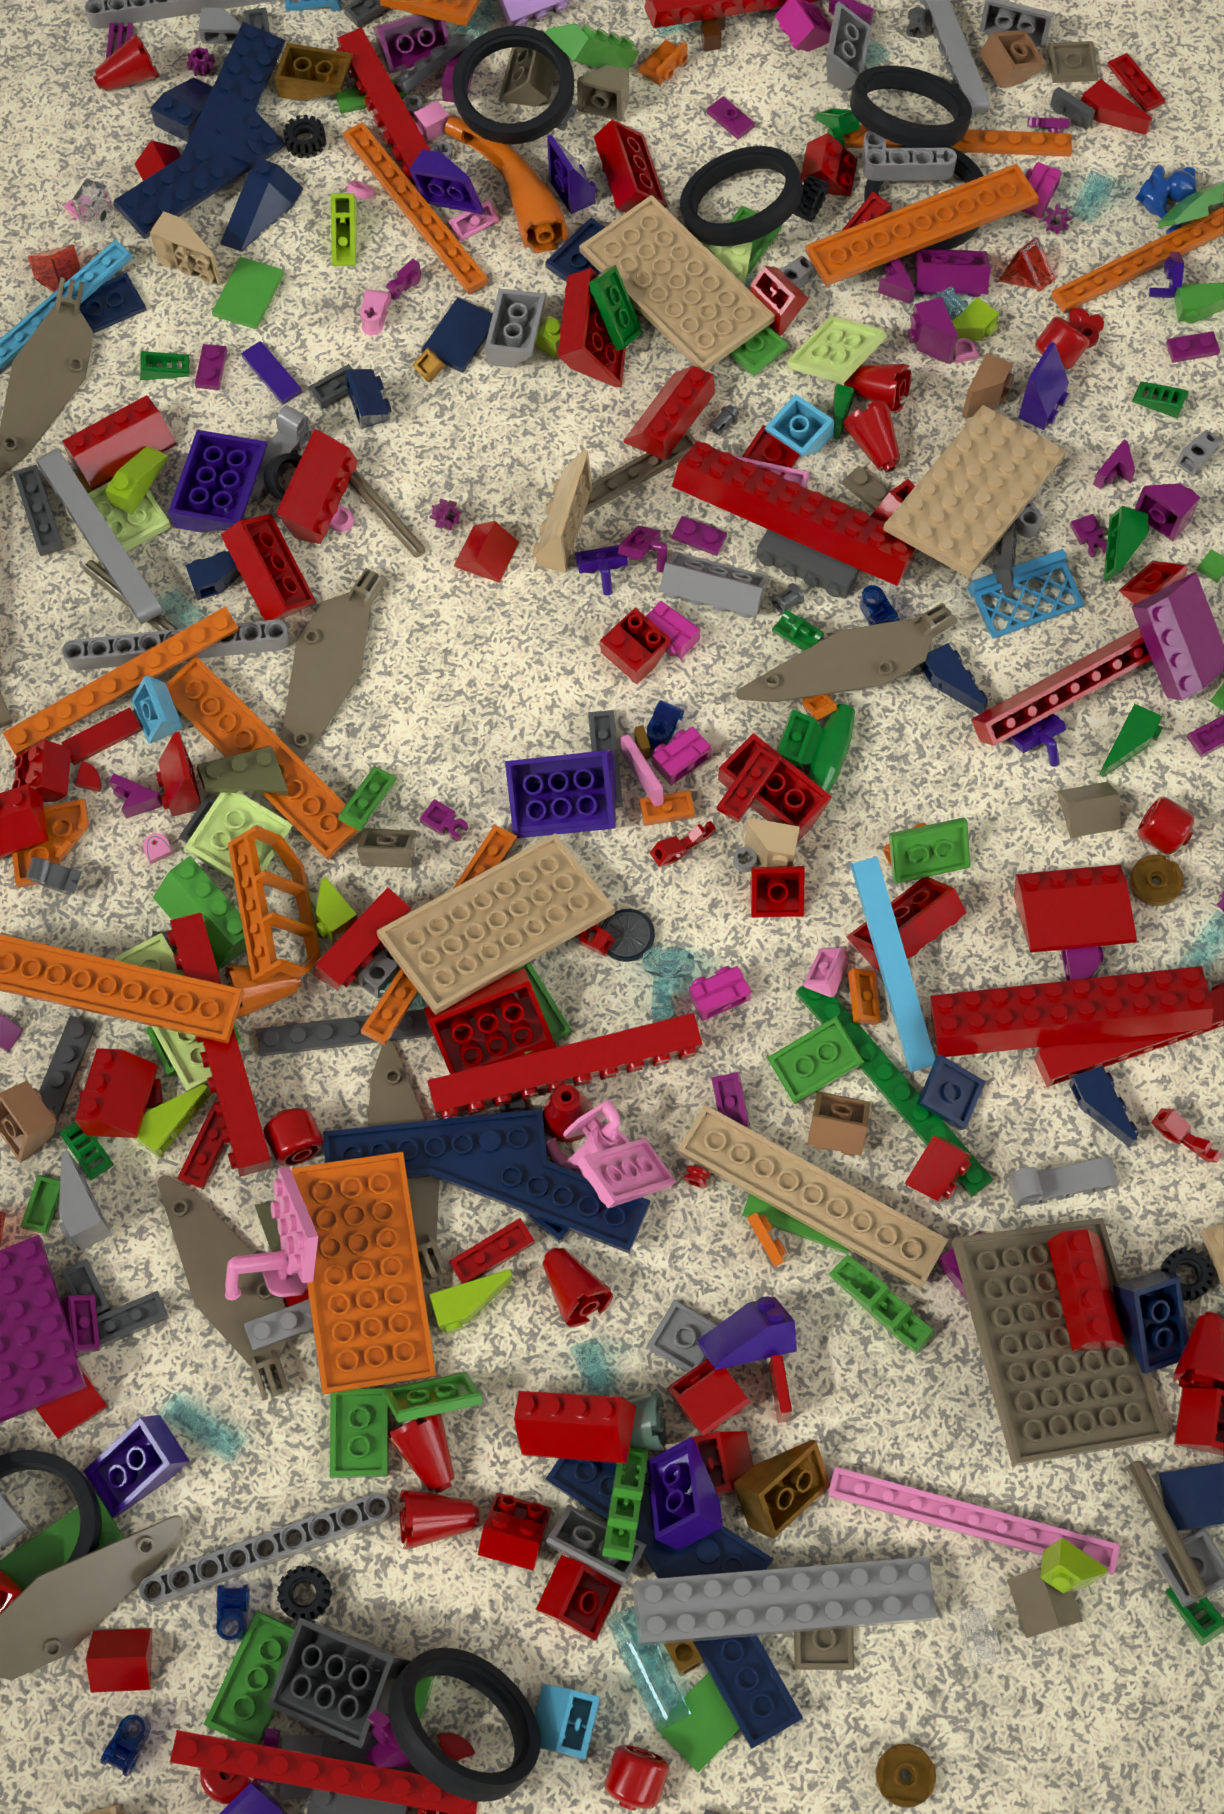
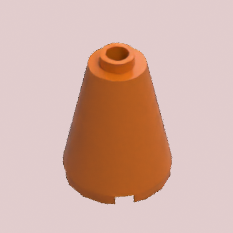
(260, 994)

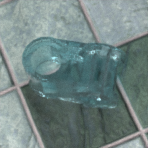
(953, 302)

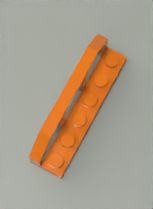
(254, 910)

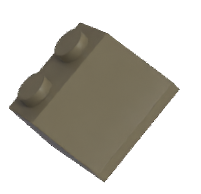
(604, 92)

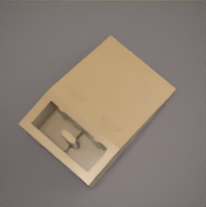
(182, 248)

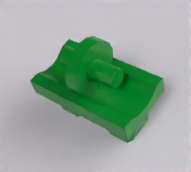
(797, 631)

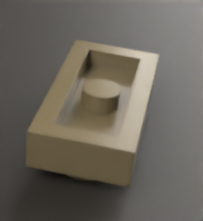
(865, 487)

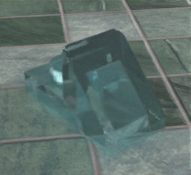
(593, 1367)

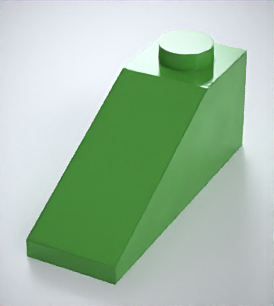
(1198, 301)

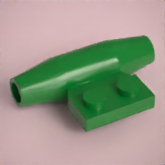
(819, 748)

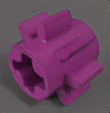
(200, 61)
(1052, 215)
(445, 514)

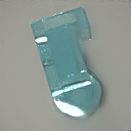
(662, 1004)

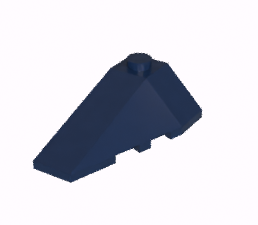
(263, 199)

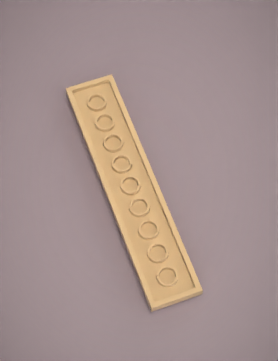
(813, 1196)

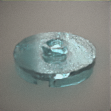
(668, 963)

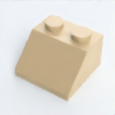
(772, 842)

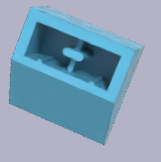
(566, 1720)

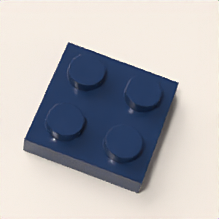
(951, 1092)

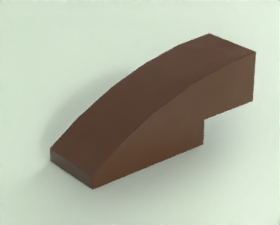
(711, 33)

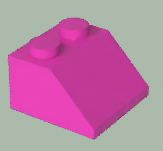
(804, 25)

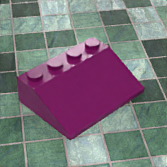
(1181, 637)

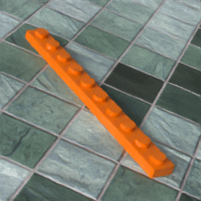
(992, 142)
(415, 208)
(1139, 261)
(121, 681)
(401, 990)

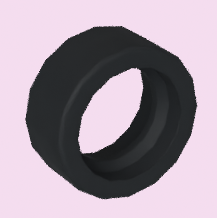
(270, 473)

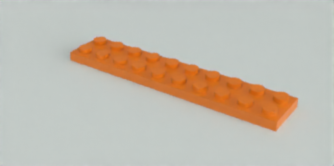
(921, 224)
(237, 730)
(118, 989)

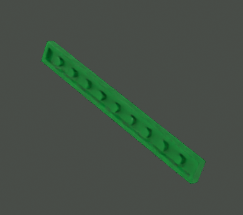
(893, 1084)

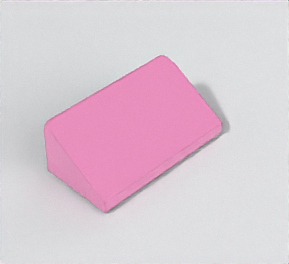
(471, 223)
(827, 971)

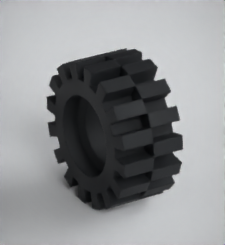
(304, 147)
(812, 198)
(1200, 1265)
(290, 1582)

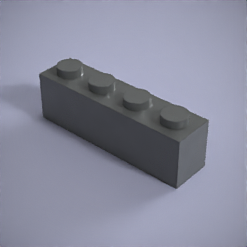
(807, 564)

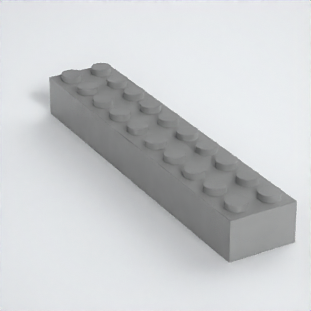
(783, 1601)

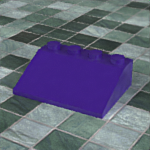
(216, 481)
(562, 793)

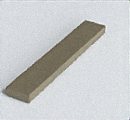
(634, 474)

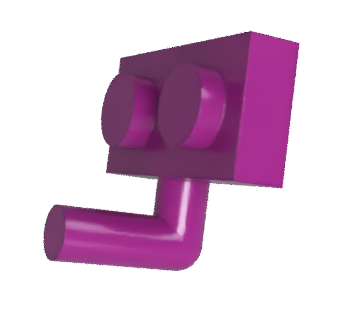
(640, 542)

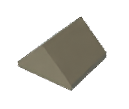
(1090, 809)
(387, 848)
(1041, 1605)

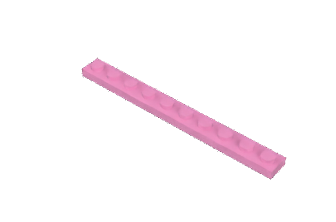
(962, 1516)

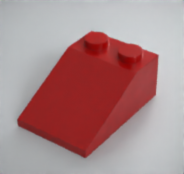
(178, 778)

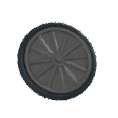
(632, 934)

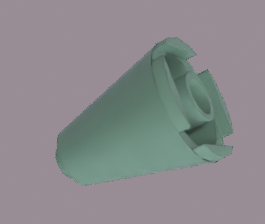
(648, 1424)

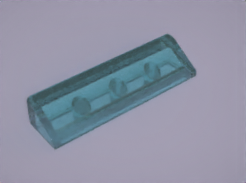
(648, 1672)

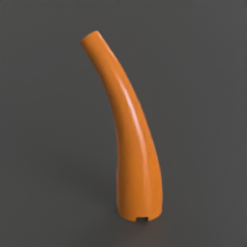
(534, 205)

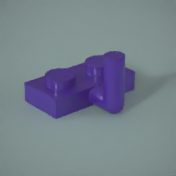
(1174, 272)
(603, 560)
(1041, 733)

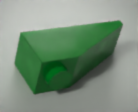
(1125, 534)
(1133, 738)

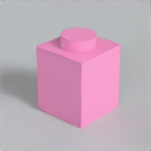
(431, 120)

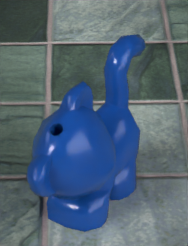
(1158, 188)

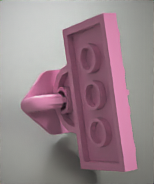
(609, 1161)
(292, 1267)

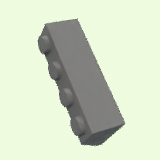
(713, 584)

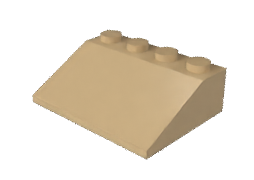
(564, 515)

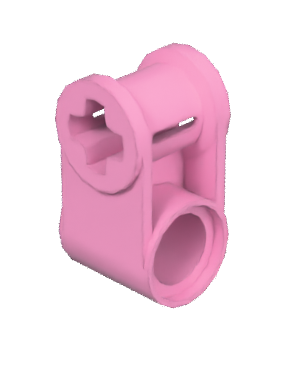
(374, 310)

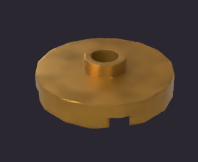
(1162, 869)
(922, 1775)

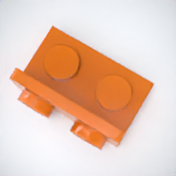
(664, 61)

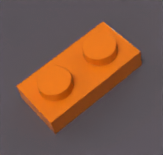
(674, 808)
(864, 996)
(761, 1227)

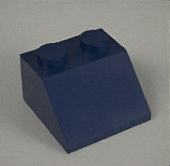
(366, 397)

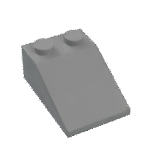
(78, 1209)

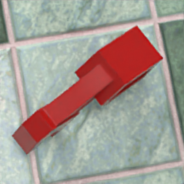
(672, 849)
(601, 942)
(1177, 1130)

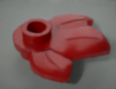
(1087, 324)

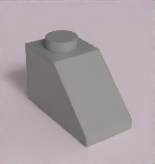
(217, 26)

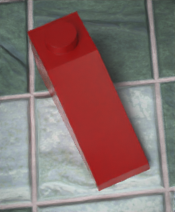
(1115, 109)

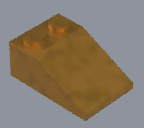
(311, 72)
(781, 1488)

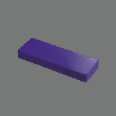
(271, 372)

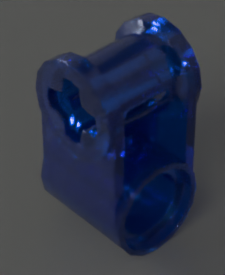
(877, 612)
(663, 723)
(232, 1606)
(125, 1745)

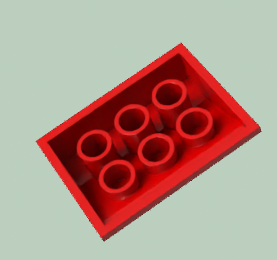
(584, 336)
(1075, 908)
(491, 1025)

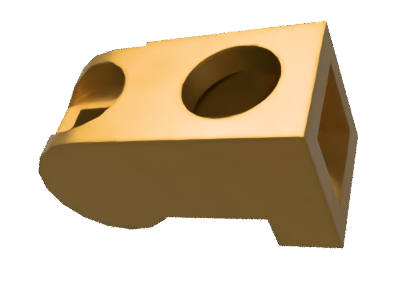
(684, 1656)

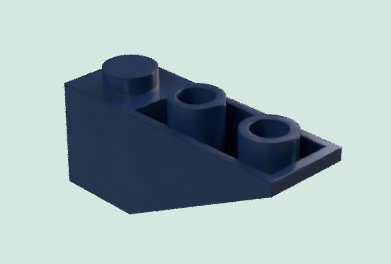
(212, 574)
(947, 674)
(1098, 1099)

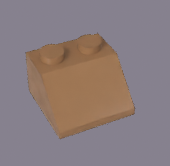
(1011, 57)
(989, 385)
(25, 1120)
(839, 1123)

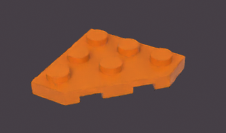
(65, 826)

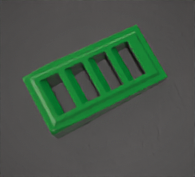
(838, 119)
(154, 372)
(841, 406)
(1165, 407)
(71, 1131)
(1194, 1625)

